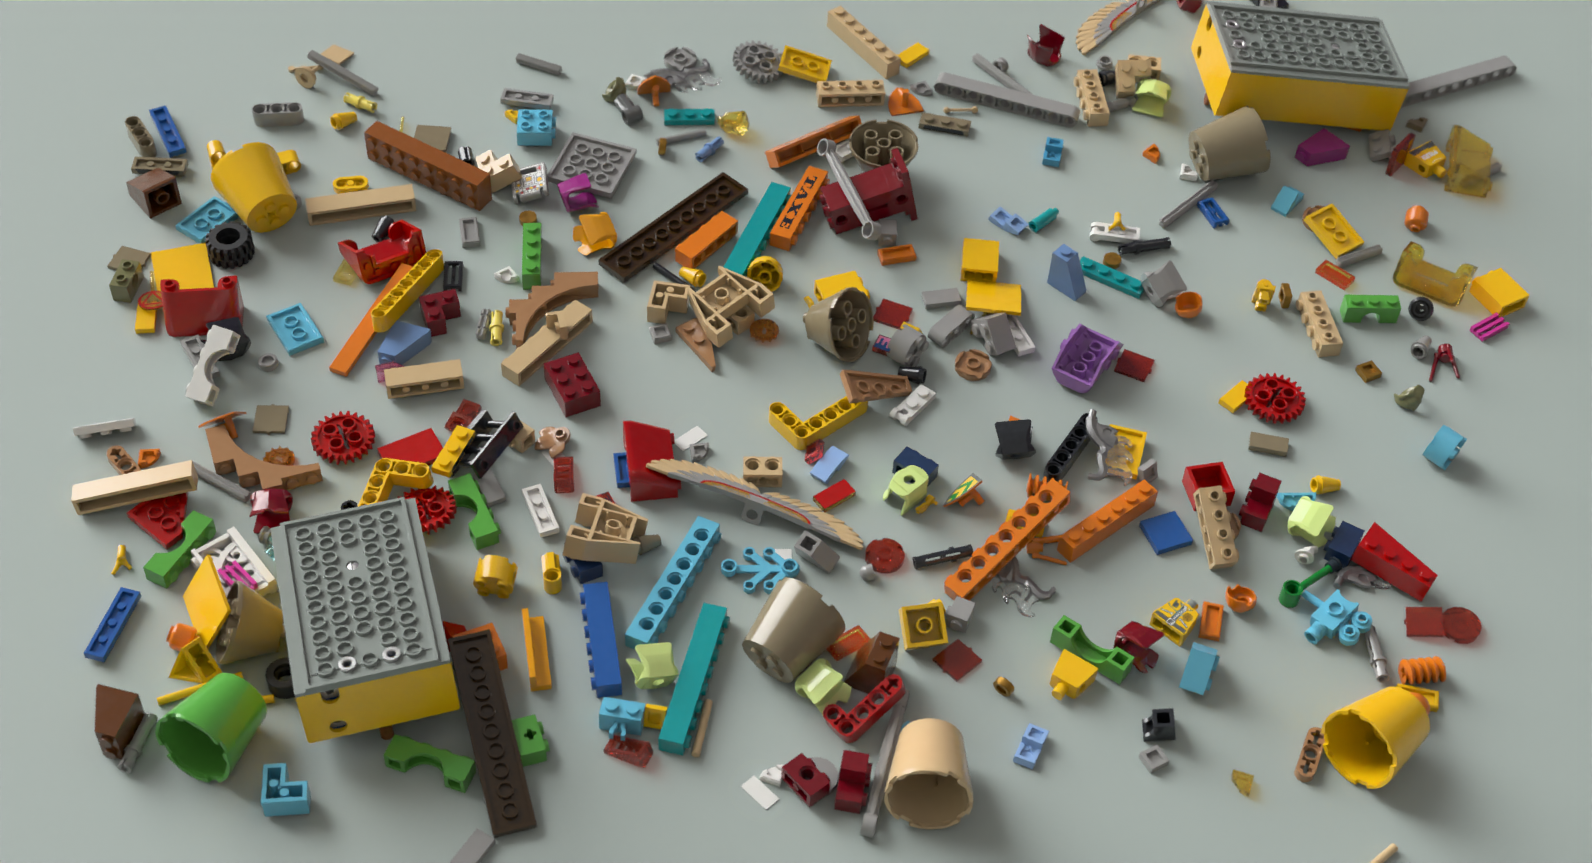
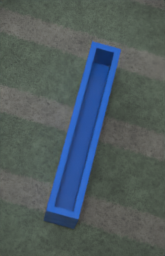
(602, 640)

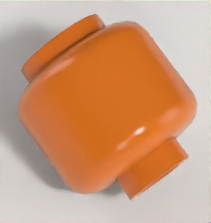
(1416, 218)
(181, 635)

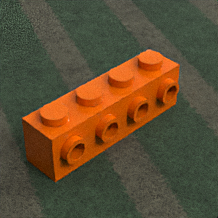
(706, 240)

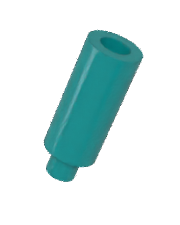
(1043, 219)

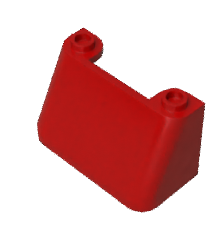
(385, 257)
(191, 309)
(642, 446)

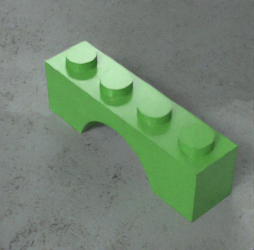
(531, 255)
(482, 528)
(165, 567)
(1110, 662)
(406, 753)

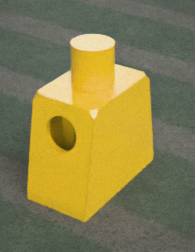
(1071, 676)

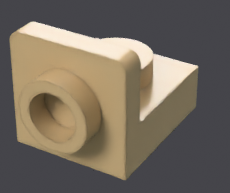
(557, 320)

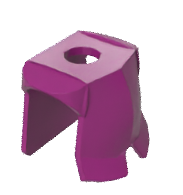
(580, 201)

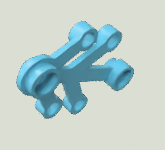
(762, 568)

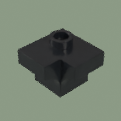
(1159, 725)

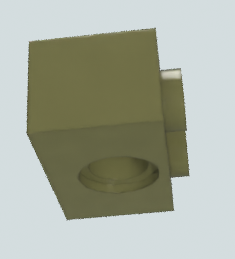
(126, 281)

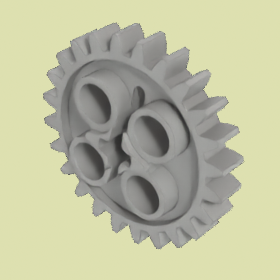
(757, 61)

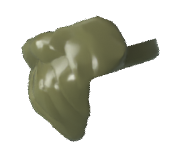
(614, 89)
(1410, 398)

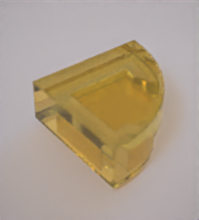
(1242, 781)

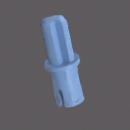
(709, 149)

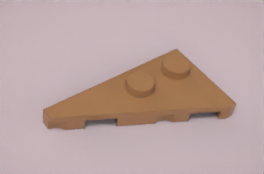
(695, 338)

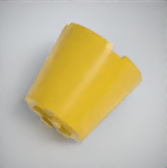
(255, 186)
(1375, 736)

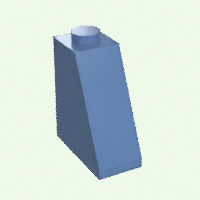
(1066, 273)
(403, 343)

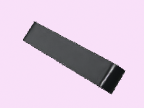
(1068, 451)

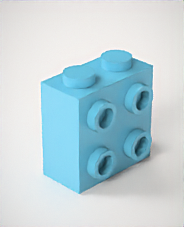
(535, 127)

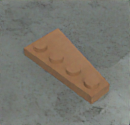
(873, 386)

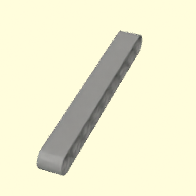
(1459, 80)
(1007, 99)

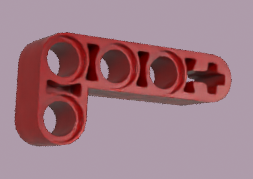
(868, 706)

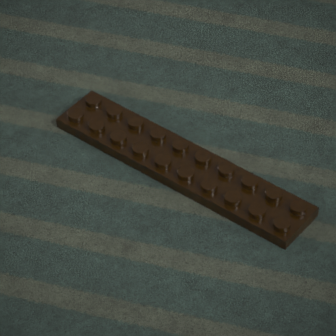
(672, 227)
(492, 734)

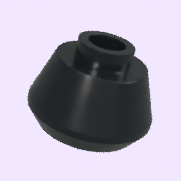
(1419, 311)

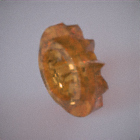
(758, 326)
(287, 456)

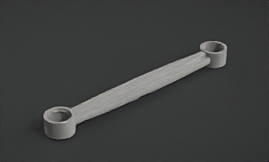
(827, 149)
(883, 766)

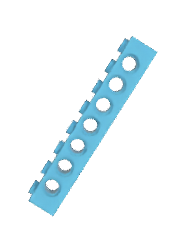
(680, 571)

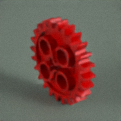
(1264, 390)
(330, 443)
(436, 504)

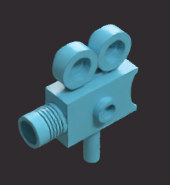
(1333, 618)

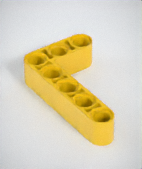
(288, 158)
(819, 426)
(395, 472)

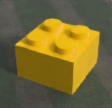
(923, 626)

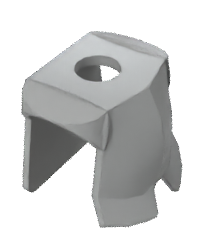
(1163, 284)

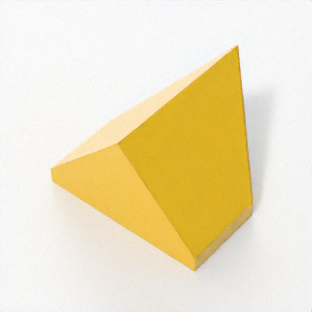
(195, 663)

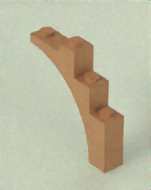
(563, 289)
(252, 471)

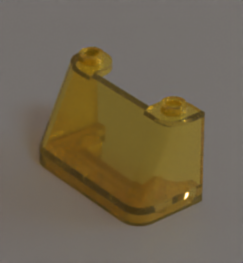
(1468, 163)
(1430, 279)

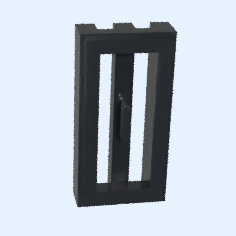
(460, 275)

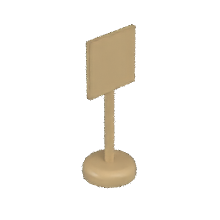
(306, 76)

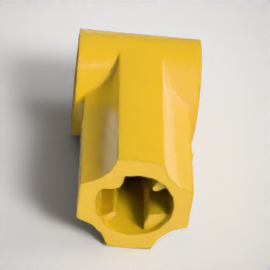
(551, 573)

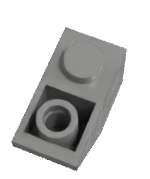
(816, 552)

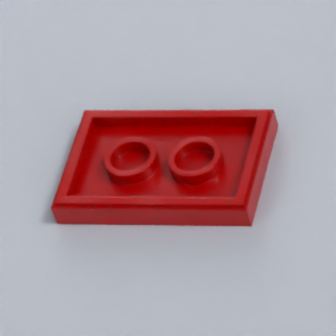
(419, 447)

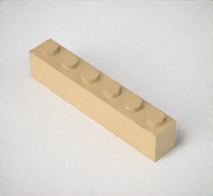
(863, 42)
(360, 204)
(545, 345)
(134, 487)

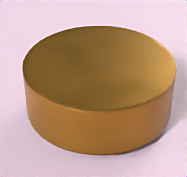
(662, 146)
(527, 217)
(1112, 260)
(1003, 686)

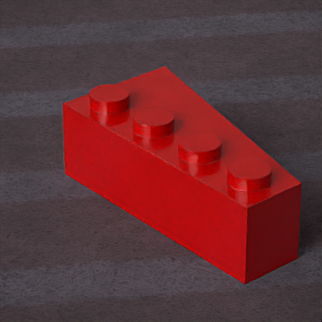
(1393, 563)

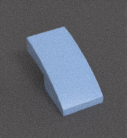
(1011, 224)
(828, 464)
(1030, 746)

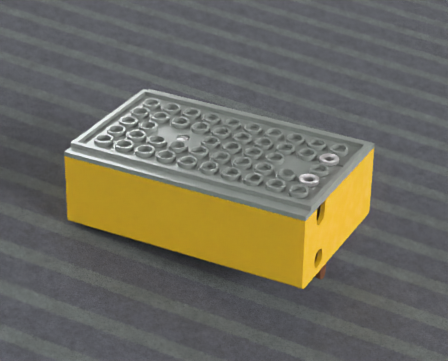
(1299, 66)
(362, 620)

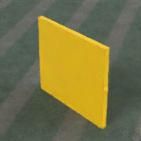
(185, 264)
(993, 297)
(206, 602)

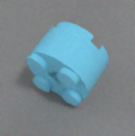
(1444, 447)

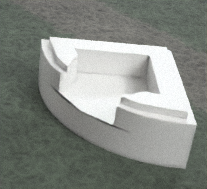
(634, 81)
(1187, 173)
(506, 275)
(772, 775)

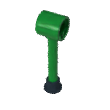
(1292, 589)

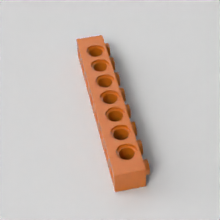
(1006, 551)

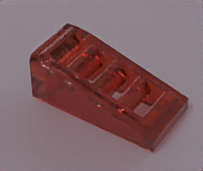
(564, 475)
(641, 755)

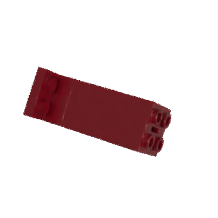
(882, 190)

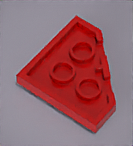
(161, 518)

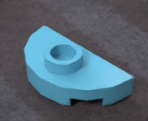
(1290, 500)

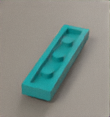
(1111, 277)

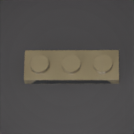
(944, 124)
(173, 166)

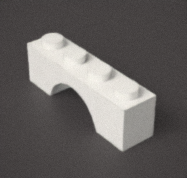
(218, 343)

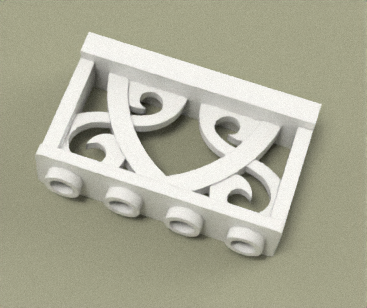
(236, 545)

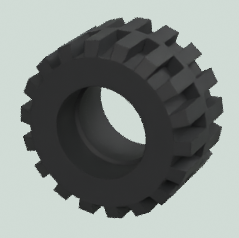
(230, 245)

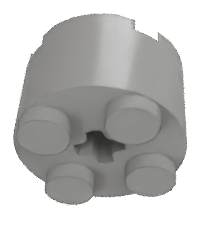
(907, 346)

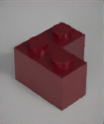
(438, 308)
(1259, 501)
(853, 778)

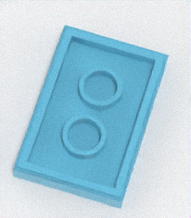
(206, 217)
(295, 329)

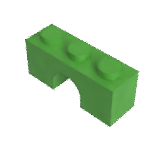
(1357, 306)

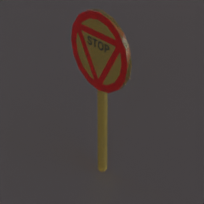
(151, 300)

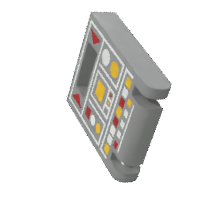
(532, 182)

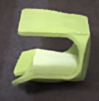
(1151, 97)
(910, 493)
(1311, 521)
(656, 666)
(822, 685)

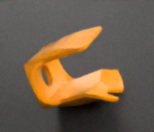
(595, 233)

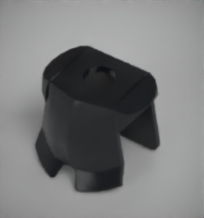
(234, 325)
(1014, 439)

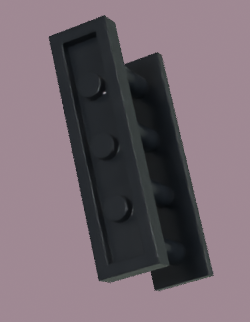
(496, 442)

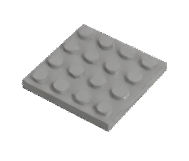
(599, 159)

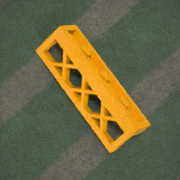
(536, 652)

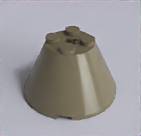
(874, 140)
(841, 323)
(251, 626)

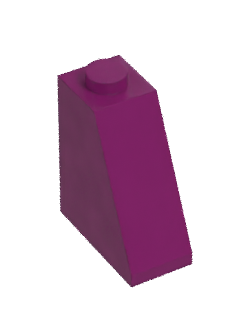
(1321, 149)

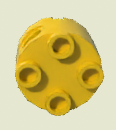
(495, 576)

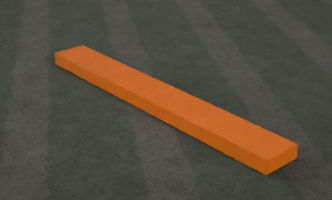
(364, 332)

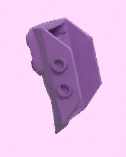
(1084, 358)

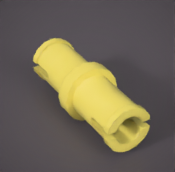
(360, 102)
(496, 328)

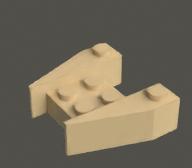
(725, 297)
(609, 534)

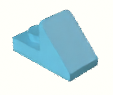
(1287, 200)

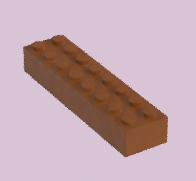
(428, 165)

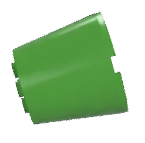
(212, 727)

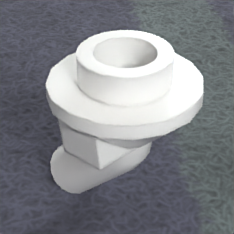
(1305, 555)

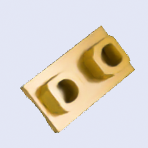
(1263, 294)

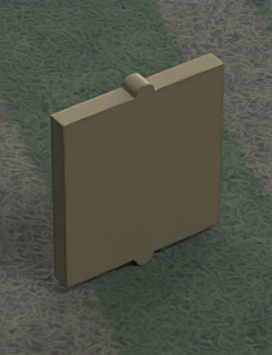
(128, 254)
(271, 419)

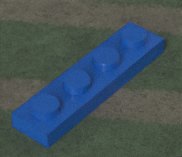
(167, 131)
(112, 624)

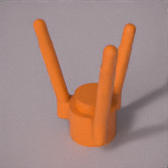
(1036, 546)

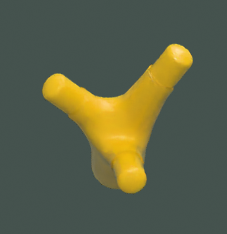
(1117, 222)
(121, 559)

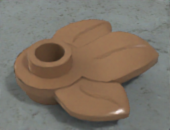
(551, 440)

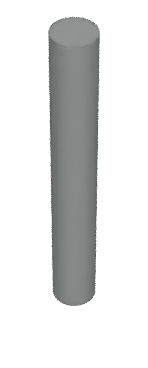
(683, 136)

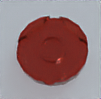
(885, 555)
(1461, 625)

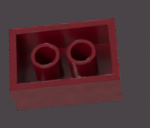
(572, 384)

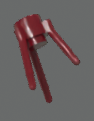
(1445, 354)

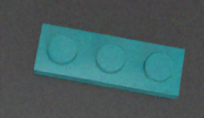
(689, 116)

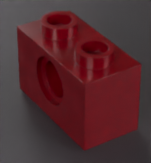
(808, 790)

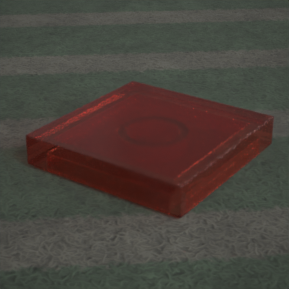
(1399, 154)

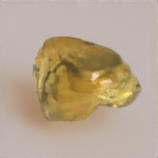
(734, 122)

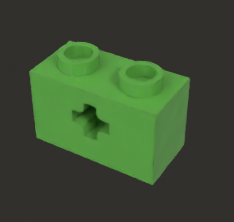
(530, 740)

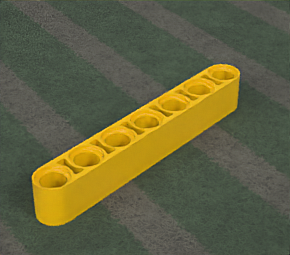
(407, 290)

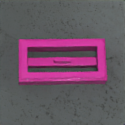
(1487, 324)
(231, 570)

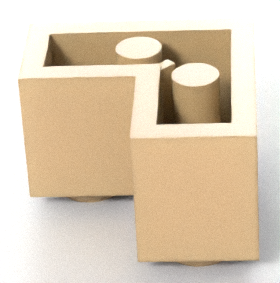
(1128, 73)
(501, 170)
(666, 298)

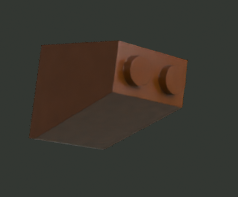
(155, 192)
(873, 662)
(116, 719)

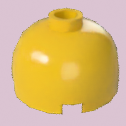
(766, 271)

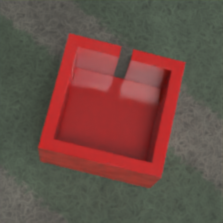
(1207, 476)

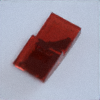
(464, 415)

